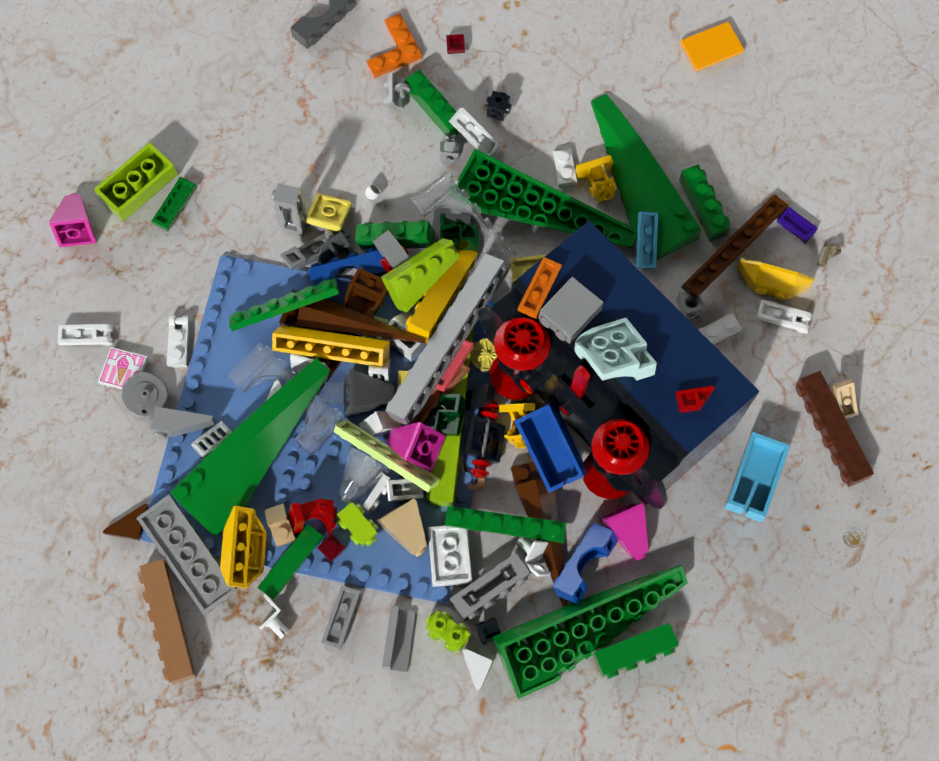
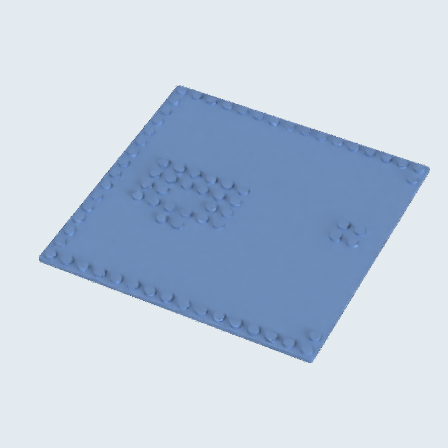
(295, 473)

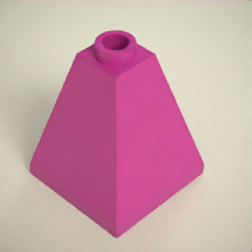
(71, 223)
(417, 444)
(629, 528)

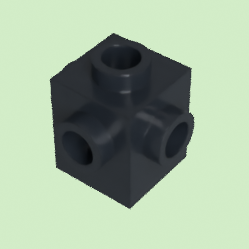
(498, 105)

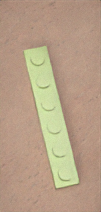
(386, 455)

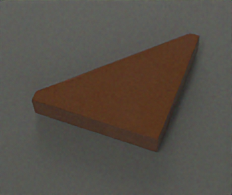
(128, 526)

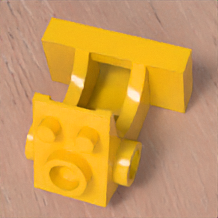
(595, 171)
(517, 411)

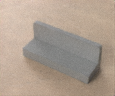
(398, 640)

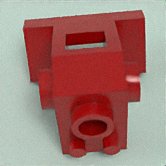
(301, 513)

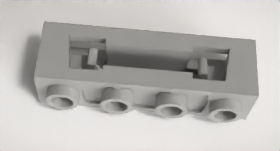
(284, 200)
(463, 606)

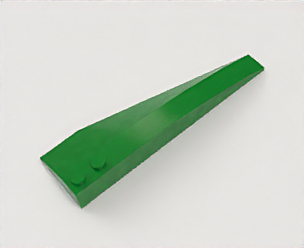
(643, 181)
(519, 197)
(559, 640)

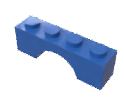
(369, 262)
(596, 543)

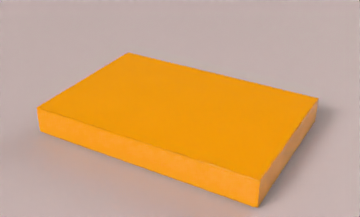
(712, 46)

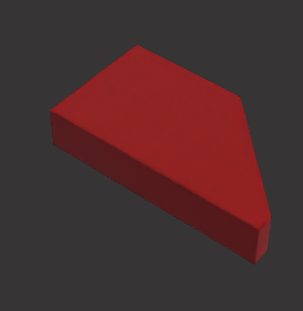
(693, 398)

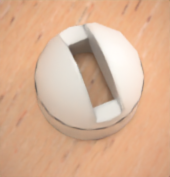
(372, 192)

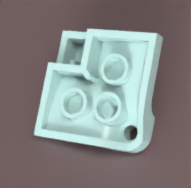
(616, 351)

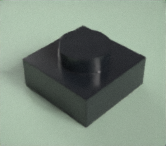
(487, 630)

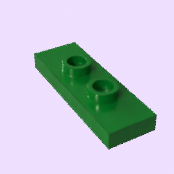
(174, 204)

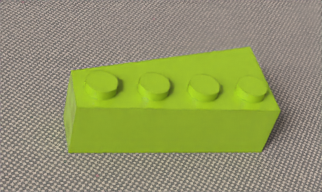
(418, 274)

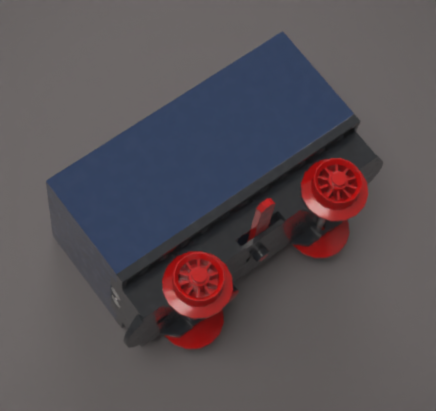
(629, 423)

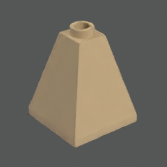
(405, 527)

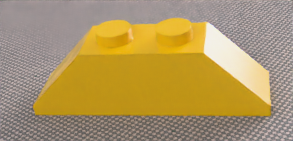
(773, 280)
(242, 548)

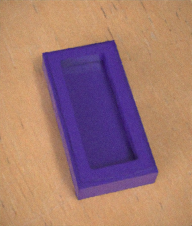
(797, 225)

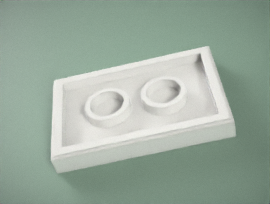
(449, 556)

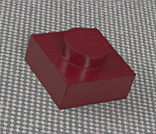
(455, 44)
(331, 548)

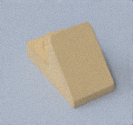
(846, 398)
(280, 525)

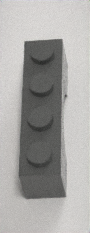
(309, 30)

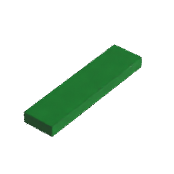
(290, 562)

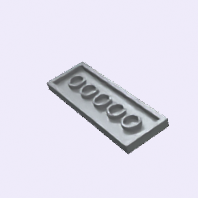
(186, 554)

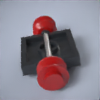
(484, 440)

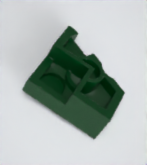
(462, 235)
(447, 415)

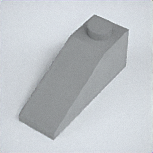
(176, 422)

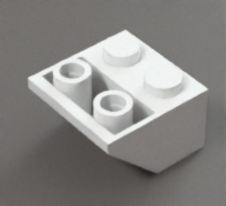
(406, 348)

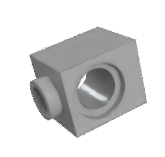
(692, 313)

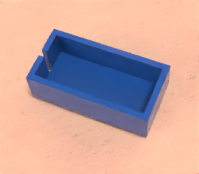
(551, 447)

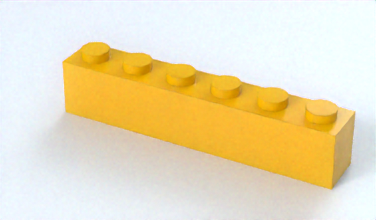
(440, 296)
(331, 345)

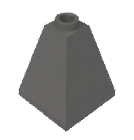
(365, 393)

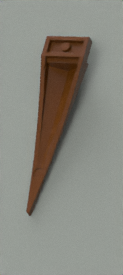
(364, 295)
(332, 317)
(541, 505)

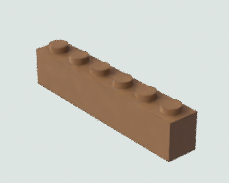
(167, 622)

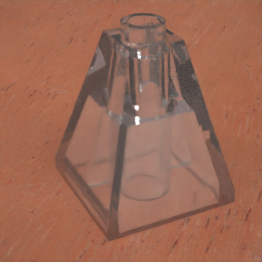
(360, 475)

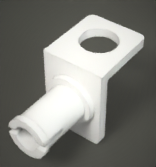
(534, 553)
(273, 622)

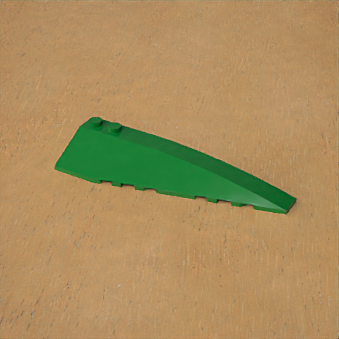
(243, 457)

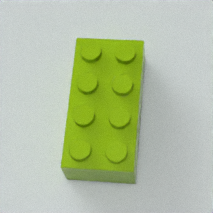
(136, 182)

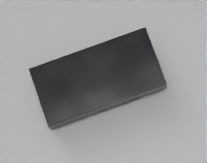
(479, 397)

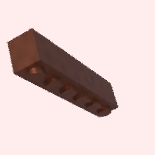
(834, 429)

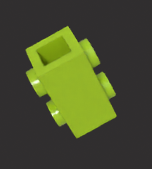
(362, 530)
(442, 627)

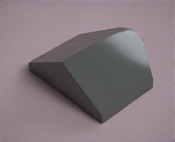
(334, 248)

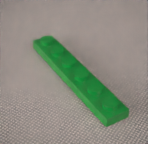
(284, 304)
(505, 524)

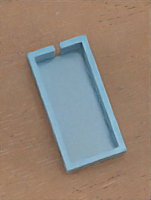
(757, 477)

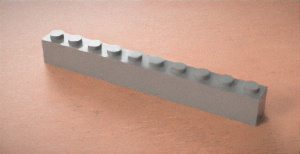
(446, 340)

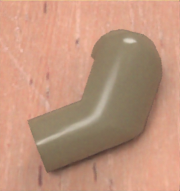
(828, 252)

